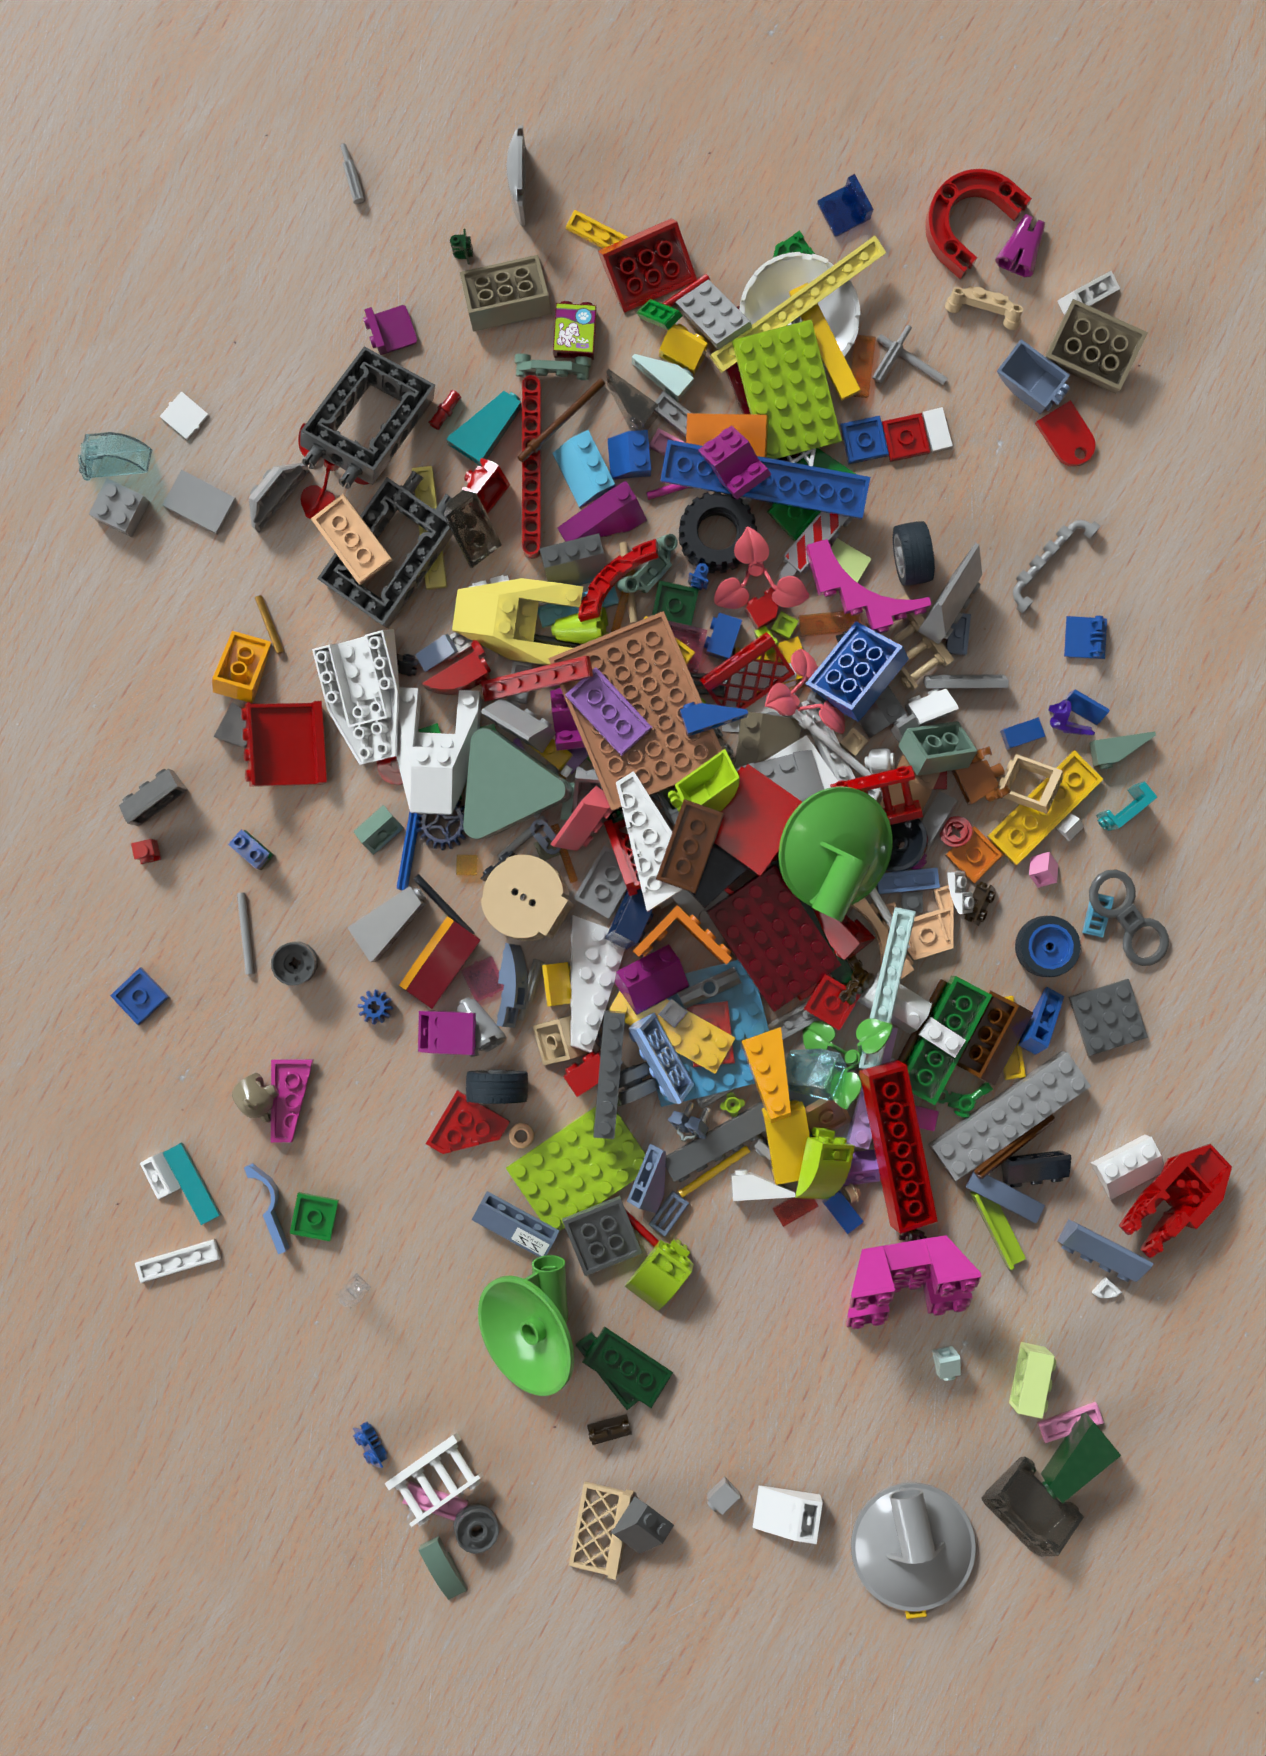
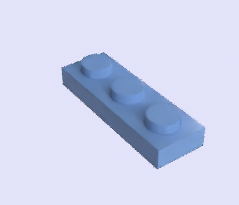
(909, 881)

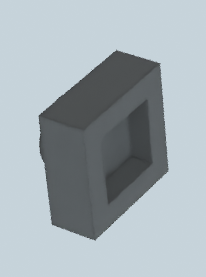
(912, 901)

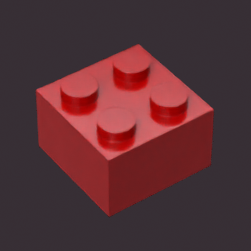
(585, 1075)

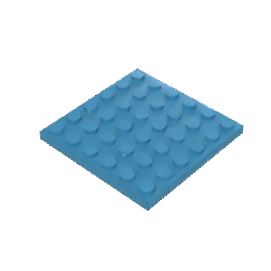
(746, 1021)

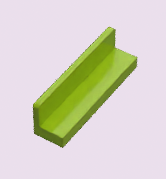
(999, 1230)

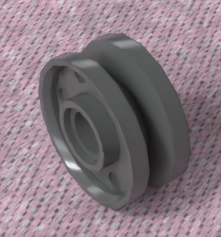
(479, 1540)

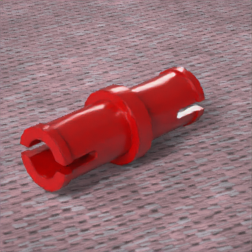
(445, 409)

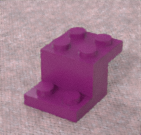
(734, 462)
(566, 731)

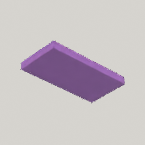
(608, 712)

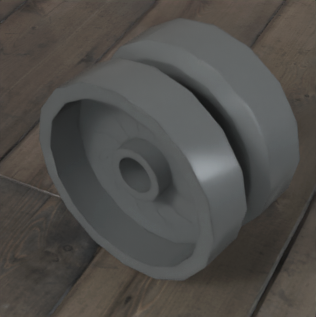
(633, 1085)

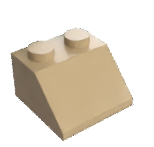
(555, 1041)

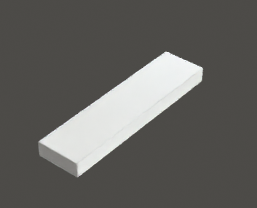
(178, 1260)

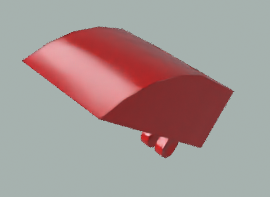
(461, 675)

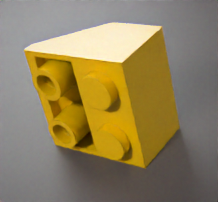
(683, 348)

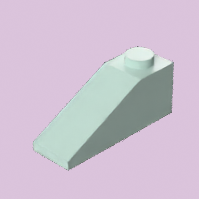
(667, 376)

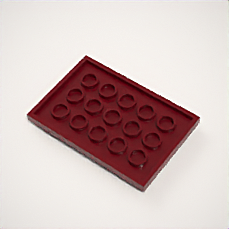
(773, 938)

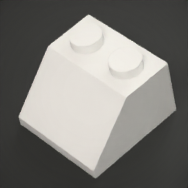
(932, 707)

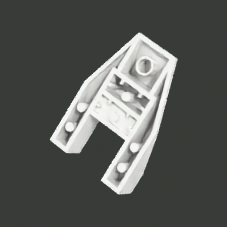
(435, 763)

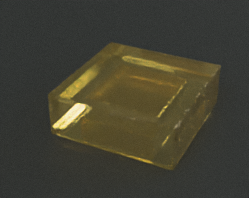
(466, 865)

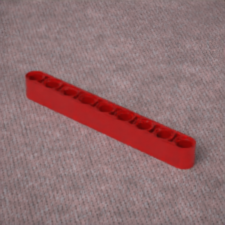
(531, 477)

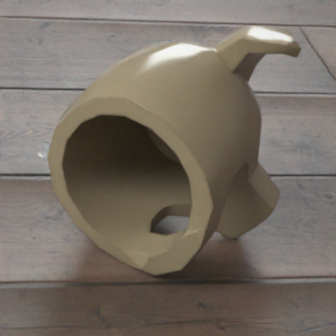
(254, 1098)

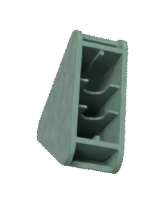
(506, 785)

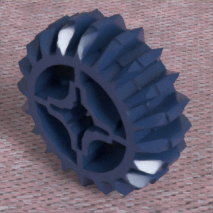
(434, 825)

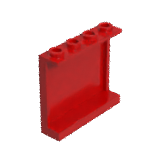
(284, 744)
(755, 820)

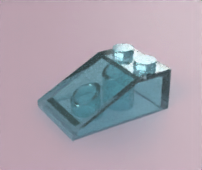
(814, 1072)

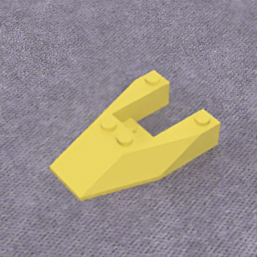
(505, 616)

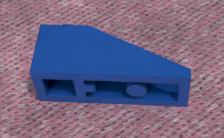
(705, 717)
(1042, 1023)

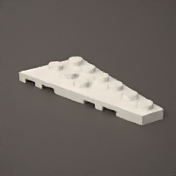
(648, 839)
(592, 979)

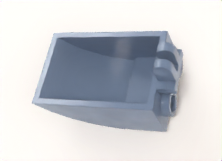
(1033, 377)

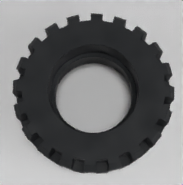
(709, 506)

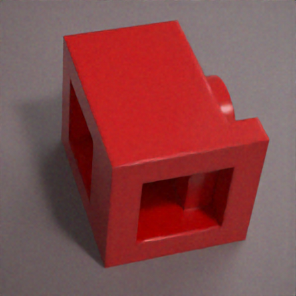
(146, 851)

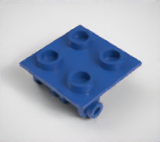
(1085, 637)
(372, 1456)

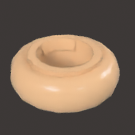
(530, 1135)

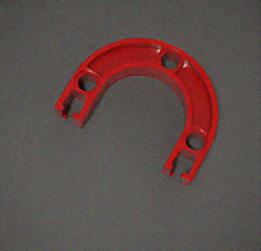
(963, 185)

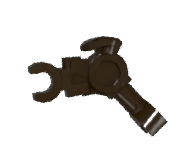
(860, 979)

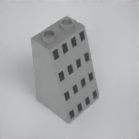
(386, 923)

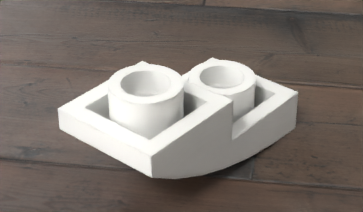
(962, 900)

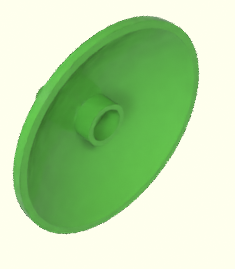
(835, 849)
(527, 1327)

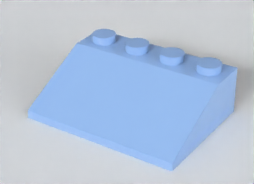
(662, 1058)

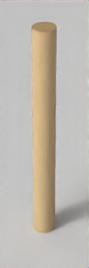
(631, 599)

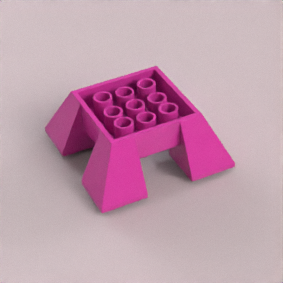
(928, 1262)

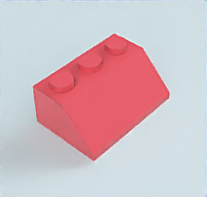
(584, 821)

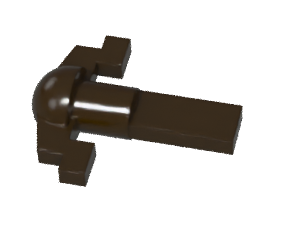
(913, 1234)

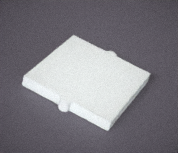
(184, 415)

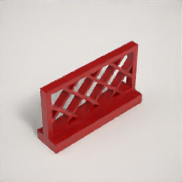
(742, 660)
(621, 854)

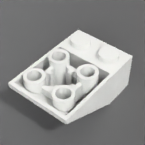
(788, 1513)

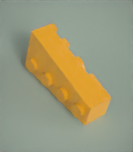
(768, 1069)

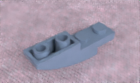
(515, 981)

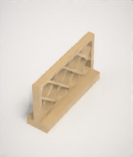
(616, 1546)

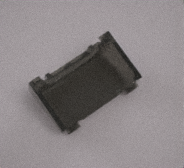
(1030, 1510)

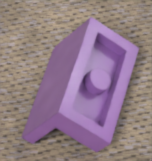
(863, 1168)

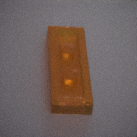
(862, 363)
(826, 623)

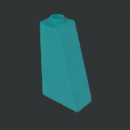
(486, 428)

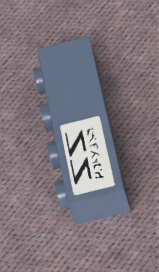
(515, 1225)

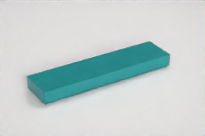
(191, 1183)

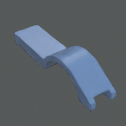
(270, 1215)

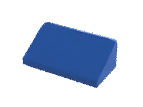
(1087, 707)

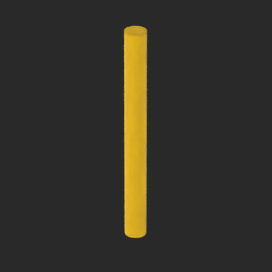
(714, 1171)

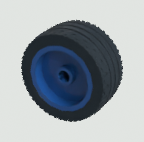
(1032, 950)

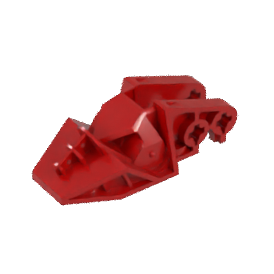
(1192, 1187)

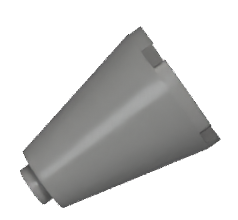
(487, 1032)

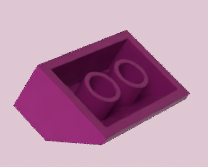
(651, 979)

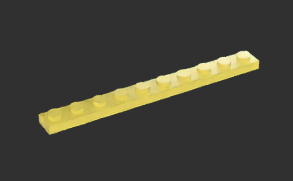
(806, 297)

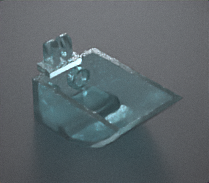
(112, 455)

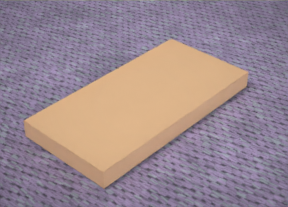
(351, 539)

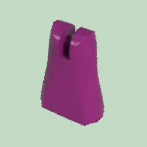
(1022, 248)

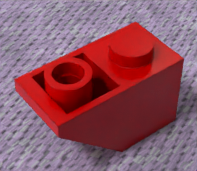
(762, 610)

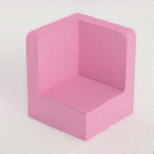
(1043, 869)

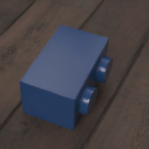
(723, 637)

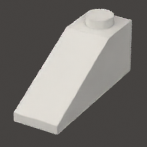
(1091, 292)
(754, 1187)

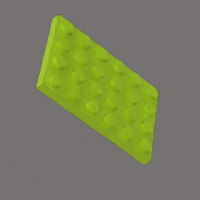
(789, 384)
(576, 1170)

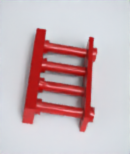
(896, 813)

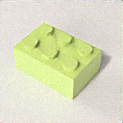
(1032, 1380)

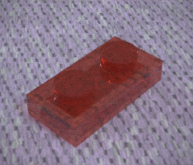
(793, 1209)

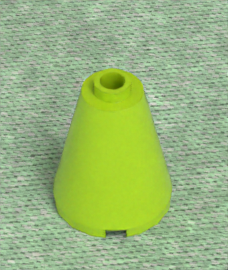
(572, 630)

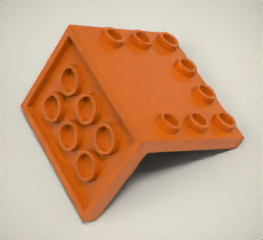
(692, 924)

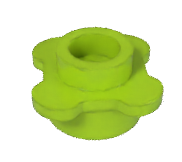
(733, 1110)

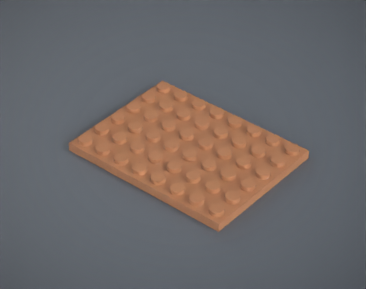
(655, 680)

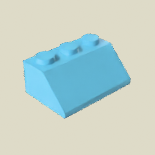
(583, 468)

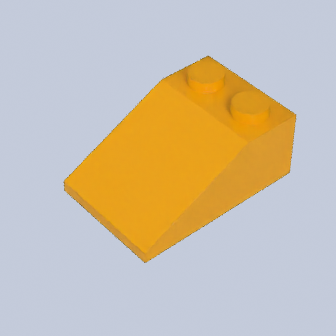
(241, 667)

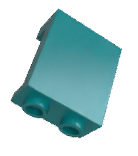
(1143, 797)

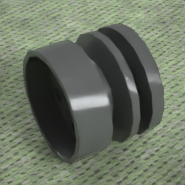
(287, 973)

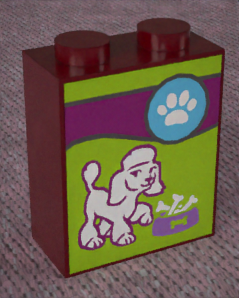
(574, 330)

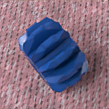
(370, 1011)

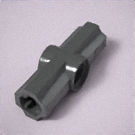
(722, 982)

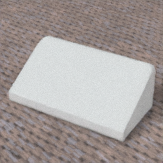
(160, 1175)

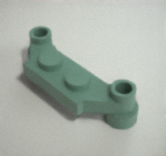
(562, 368)
(652, 570)

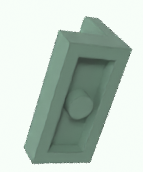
(378, 829)

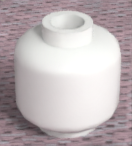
(880, 760)

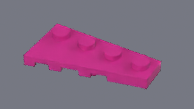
(291, 1081)

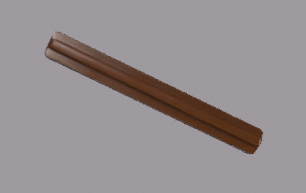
(1002, 1155)

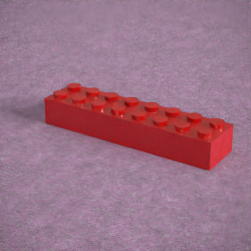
(898, 1146)

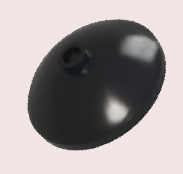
(916, 842)

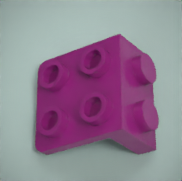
(390, 329)

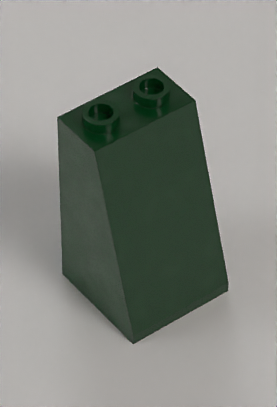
(1078, 1459)

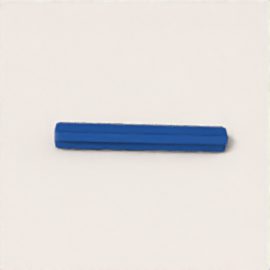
(408, 852)

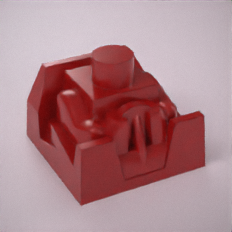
(487, 482)

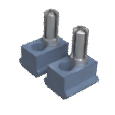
(694, 1125)

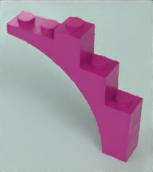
(879, 609)

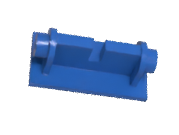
(699, 578)

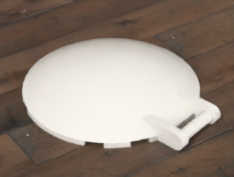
(783, 273)

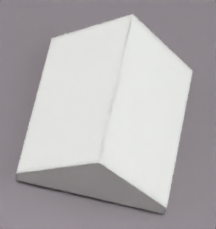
(1070, 826)

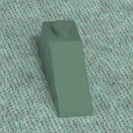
(1112, 750)

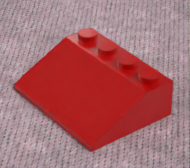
(648, 264)

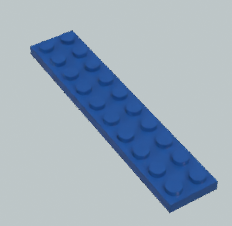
(787, 485)

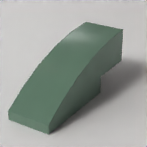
(442, 1567)

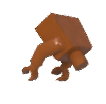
(980, 779)

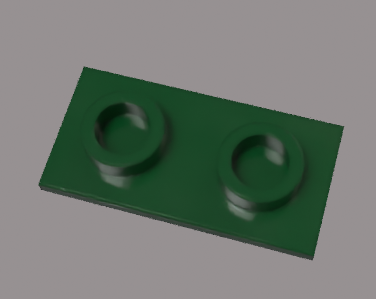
(462, 246)

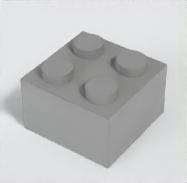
(119, 507)

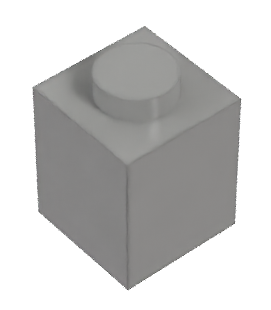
(722, 1496)

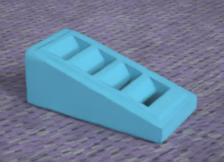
(1090, 912)

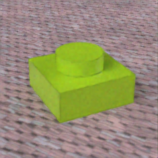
(784, 625)

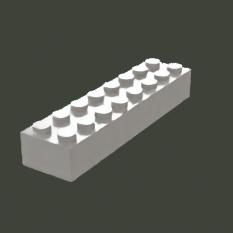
(1009, 1115)

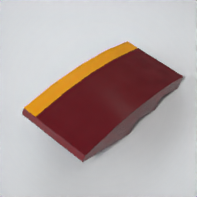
(439, 962)

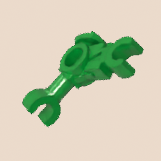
(964, 1102)

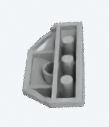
(273, 492)

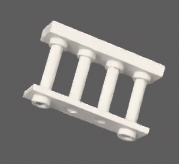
(417, 1471)

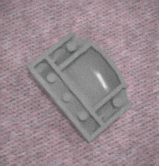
(517, 174)
(793, 772)

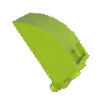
(709, 784)
(824, 1165)
(661, 1273)

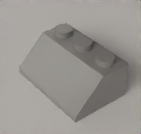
(520, 723)

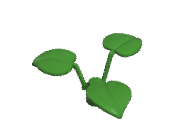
(872, 1037)

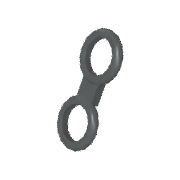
(1129, 917)

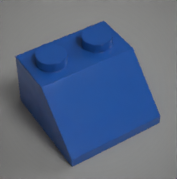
(629, 455)

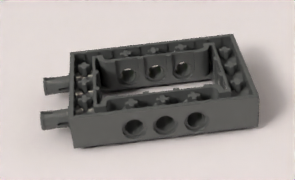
(321, 432)
(377, 515)

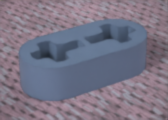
(541, 840)

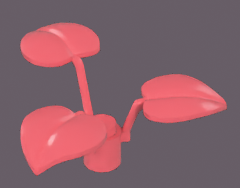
(754, 550)
(786, 702)

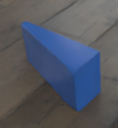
(1022, 733)
(843, 1212)

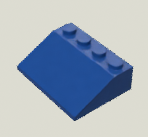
(858, 670)

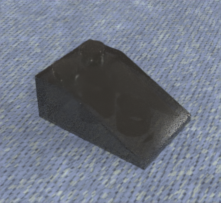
(635, 406)

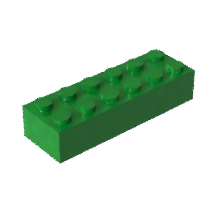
(959, 1011)

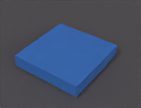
(864, 440)
(139, 996)

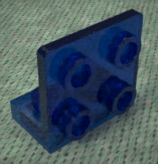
(846, 207)

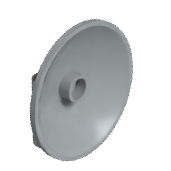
(913, 1546)

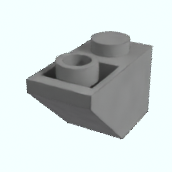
(902, 724)

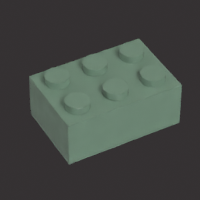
(937, 748)

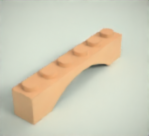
(881, 930)

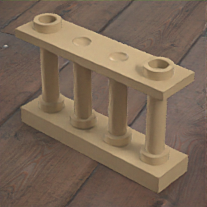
(941, 655)

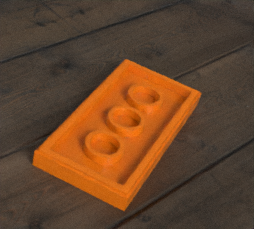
(706, 427)

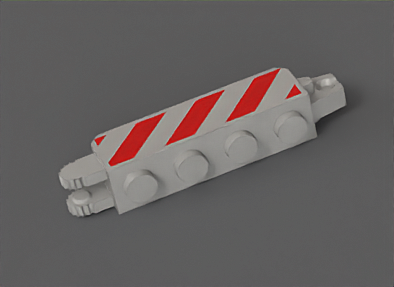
(822, 528)

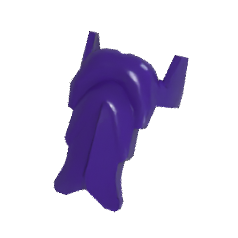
(1060, 720)

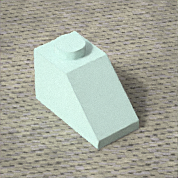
(947, 1363)

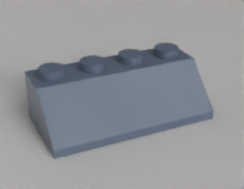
(1104, 1251)

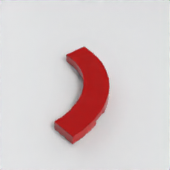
(611, 574)

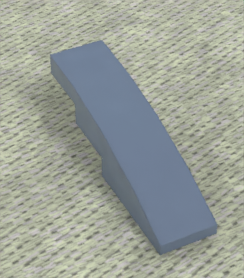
(1006, 1197)

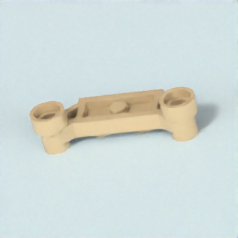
(988, 301)

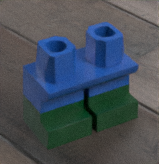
(250, 850)

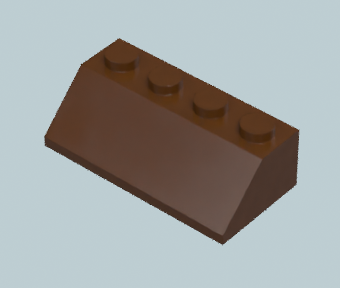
(994, 1038)

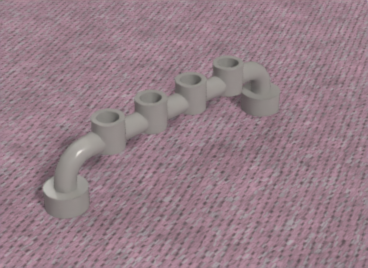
(1050, 549)

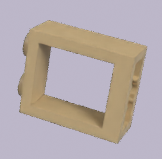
(1050, 791)

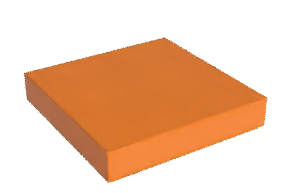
(975, 856)

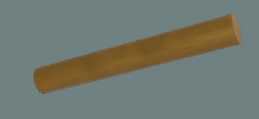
(269, 624)

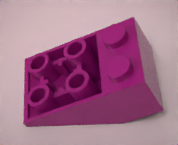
(446, 1032)

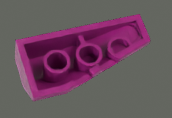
(609, 514)

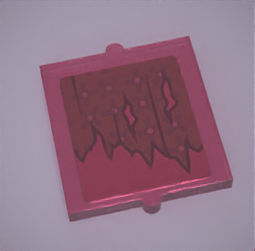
(483, 978)

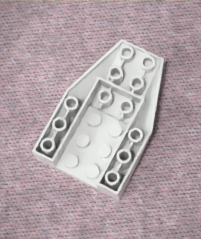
(363, 692)

